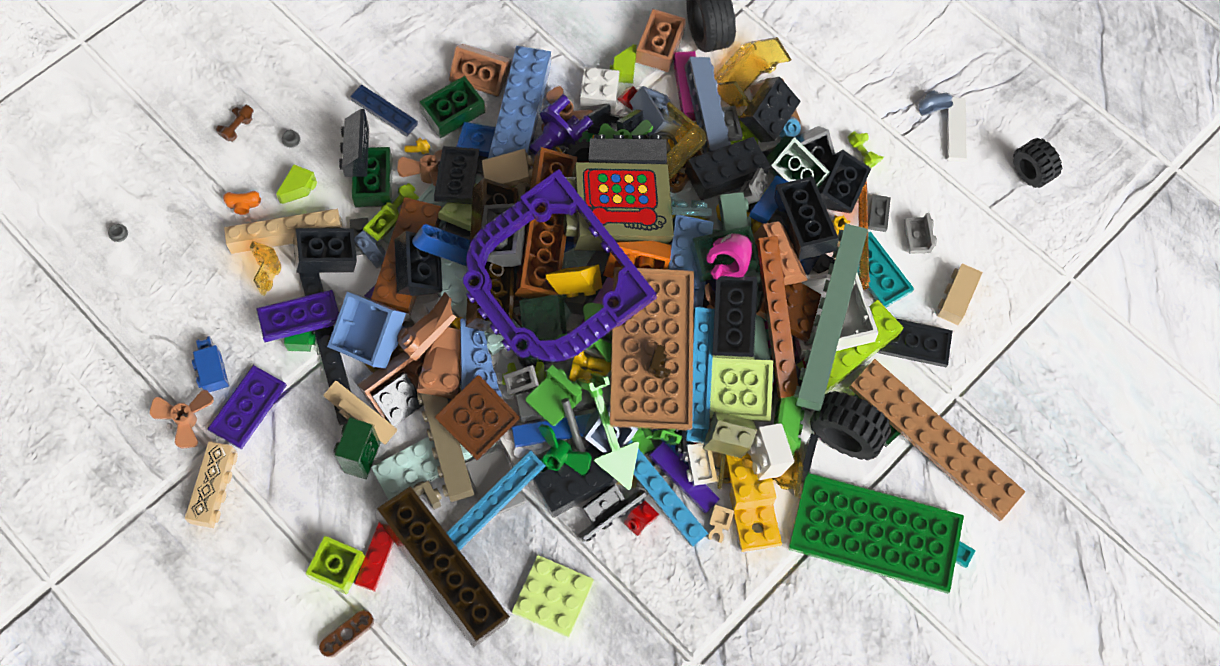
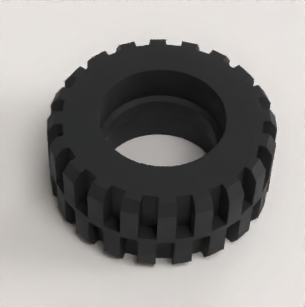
(851, 425)

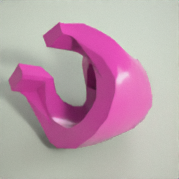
(736, 246)

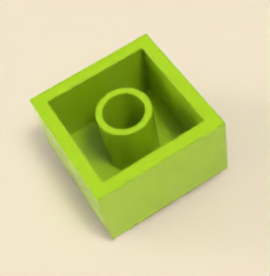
(335, 565)

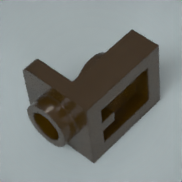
(659, 359)

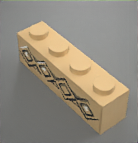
(211, 485)

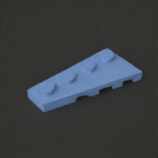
(475, 357)

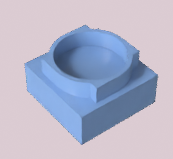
(366, 330)

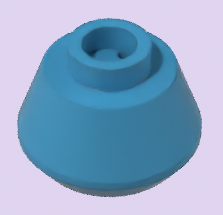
(792, 128)

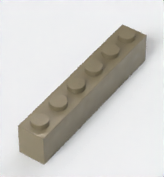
(447, 450)

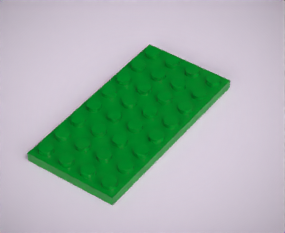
(877, 533)

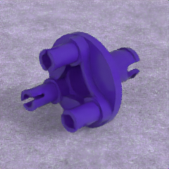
(556, 129)

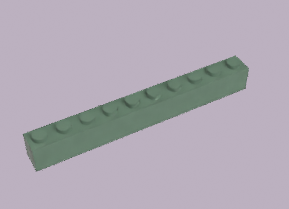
(734, 216)
(832, 317)

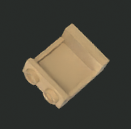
(509, 168)

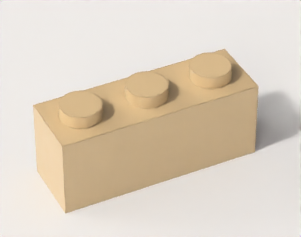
(959, 293)

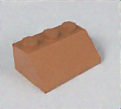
(482, 68)
(791, 266)

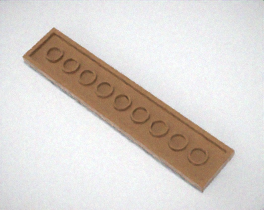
(938, 440)

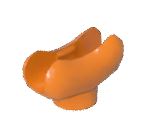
(242, 201)

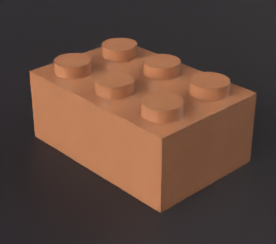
(660, 40)

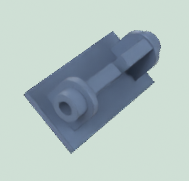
(367, 244)

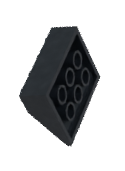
(628, 150)

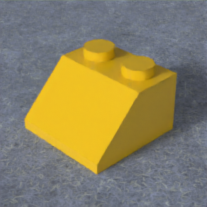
(576, 280)

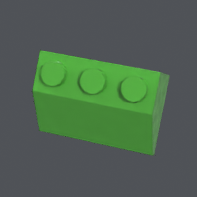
(790, 416)

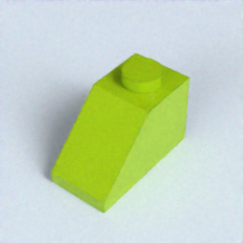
(625, 64)
(296, 184)
(381, 223)

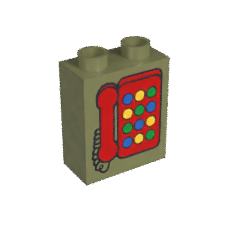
(626, 199)

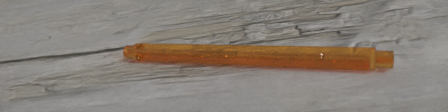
(863, 222)

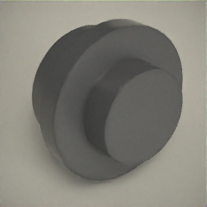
(290, 138)
(118, 233)

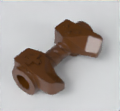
(243, 116)

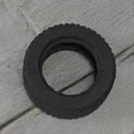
(711, 23)

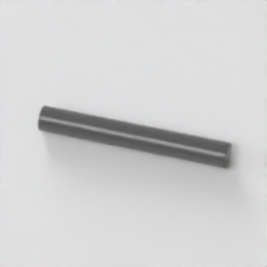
(572, 424)

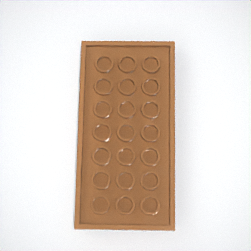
(635, 394)

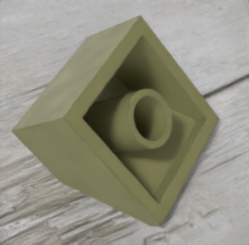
(730, 435)

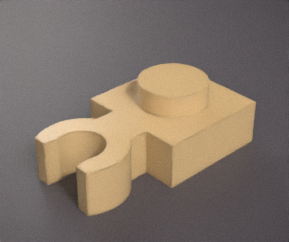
(720, 519)

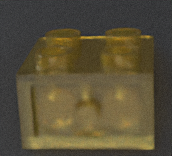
(269, 266)

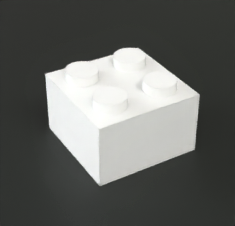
(599, 88)
(770, 452)

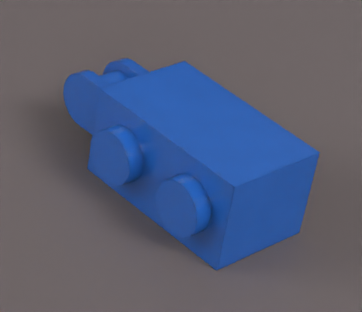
(209, 366)

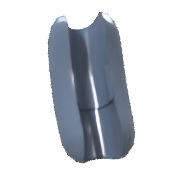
(935, 101)

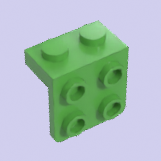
(548, 395)

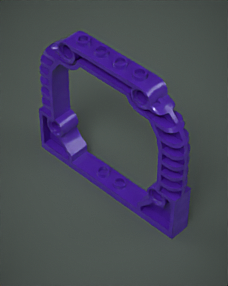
(560, 197)

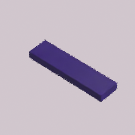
(677, 472)

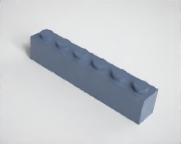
(706, 102)

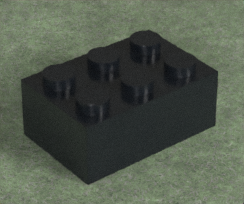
(770, 109)
(324, 250)

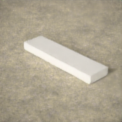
(957, 130)

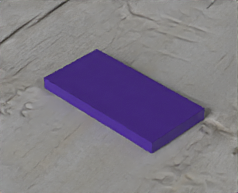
(298, 315)
(247, 407)

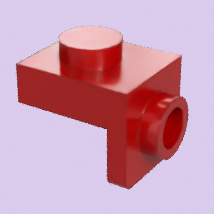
(641, 517)

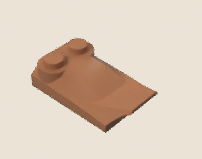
(422, 334)
(442, 366)

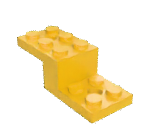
(752, 505)

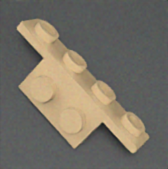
(353, 407)

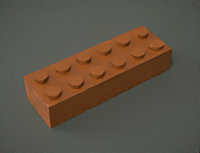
(411, 218)

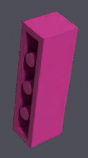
(685, 101)

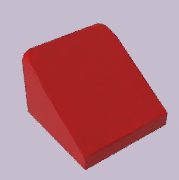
(626, 96)

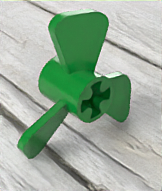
(562, 453)

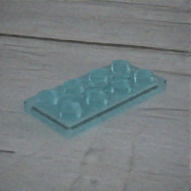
(695, 208)

